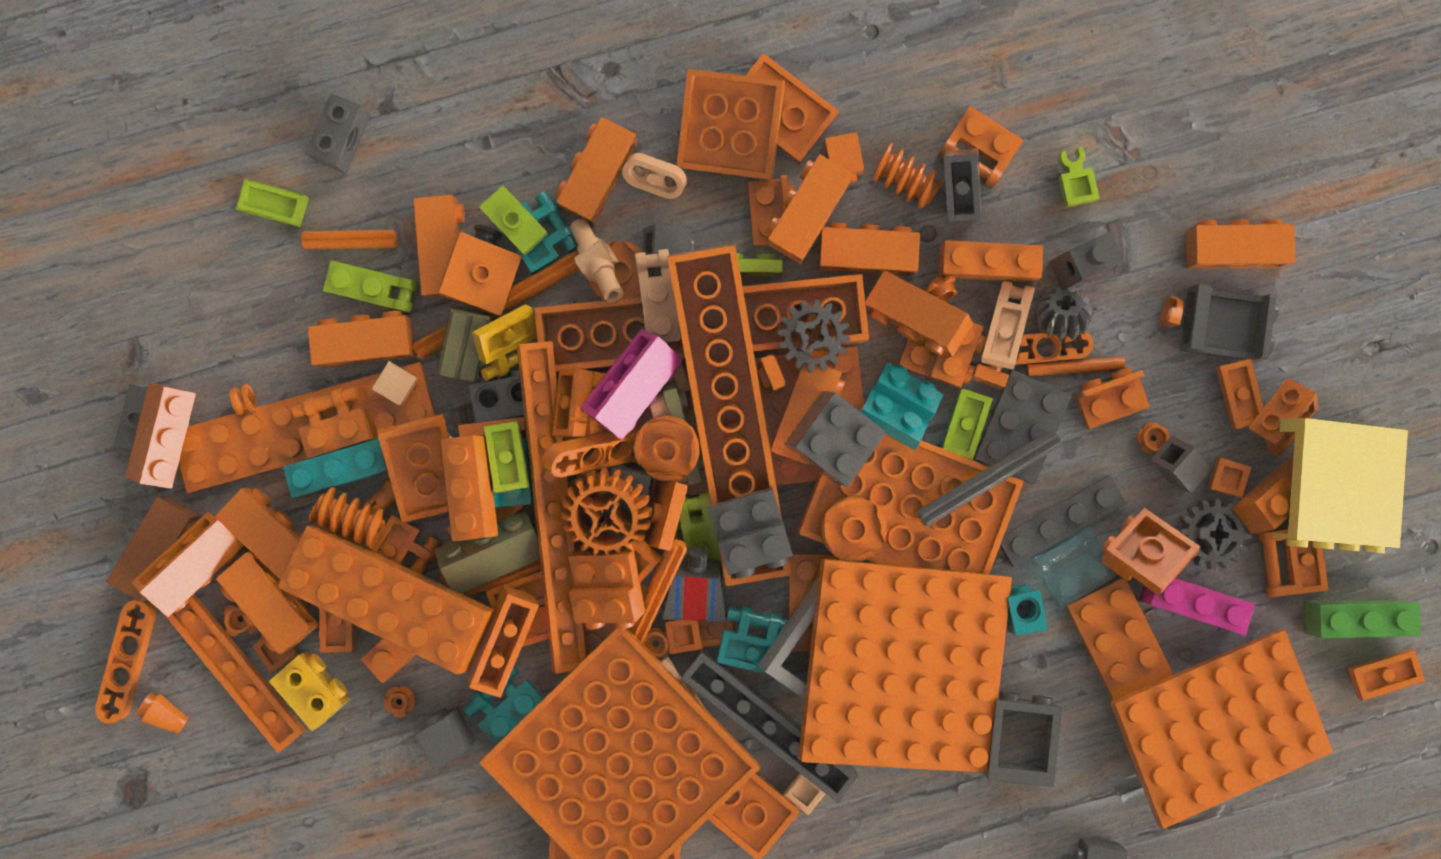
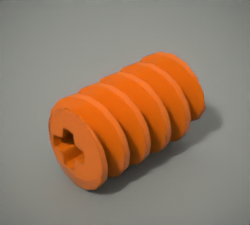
(907, 177)
(348, 518)

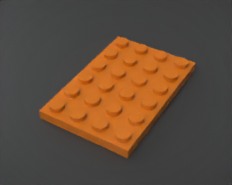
(906, 481)
(1221, 728)

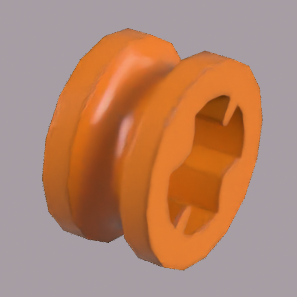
(243, 399)

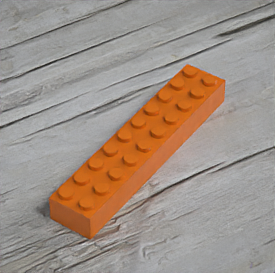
(599, 331)
(723, 380)

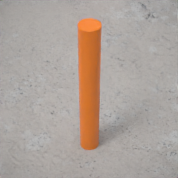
(1075, 366)

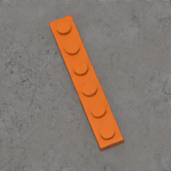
(237, 674)

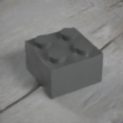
(835, 438)

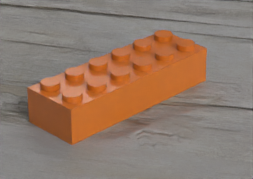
(387, 599)

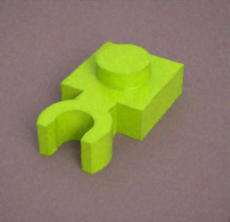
(1077, 184)

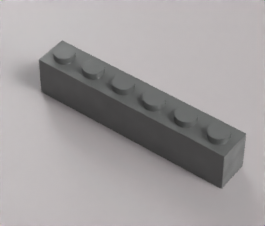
(763, 721)

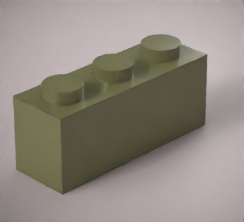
(481, 560)

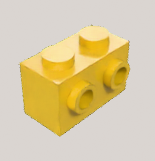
(310, 689)

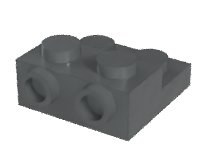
(750, 532)

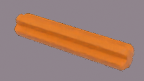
(349, 239)

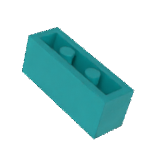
(335, 469)

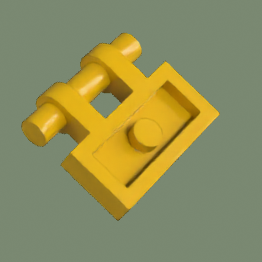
(501, 338)

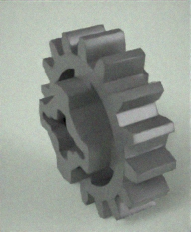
(827, 344)
(1214, 519)

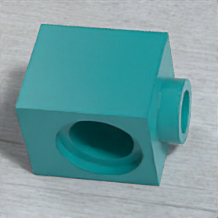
(1034, 620)

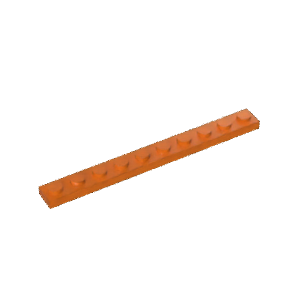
(555, 544)

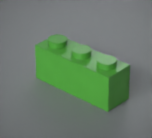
(1362, 618)

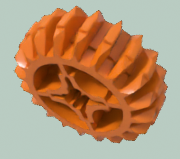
(581, 496)

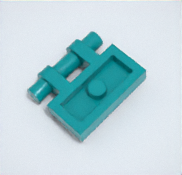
(544, 252)
(744, 649)
(509, 713)

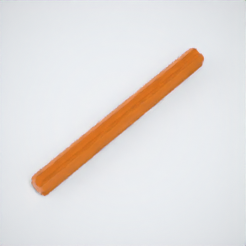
(517, 295)

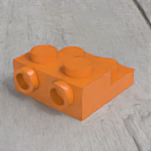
(944, 368)
(1148, 551)
(605, 589)

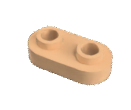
(654, 177)

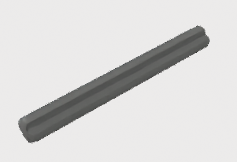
(989, 478)

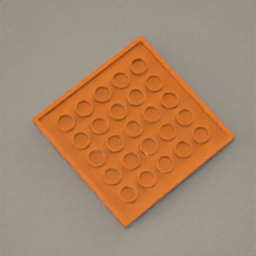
(904, 666)
(620, 758)

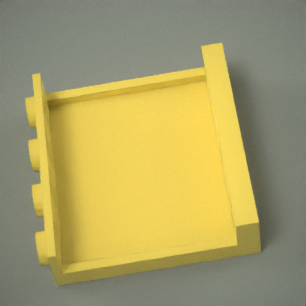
(1345, 485)

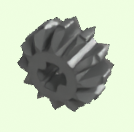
(1063, 313)

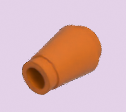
(161, 713)

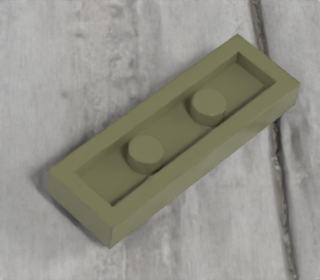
(676, 402)

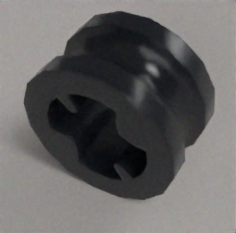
(487, 234)

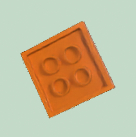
(730, 124)

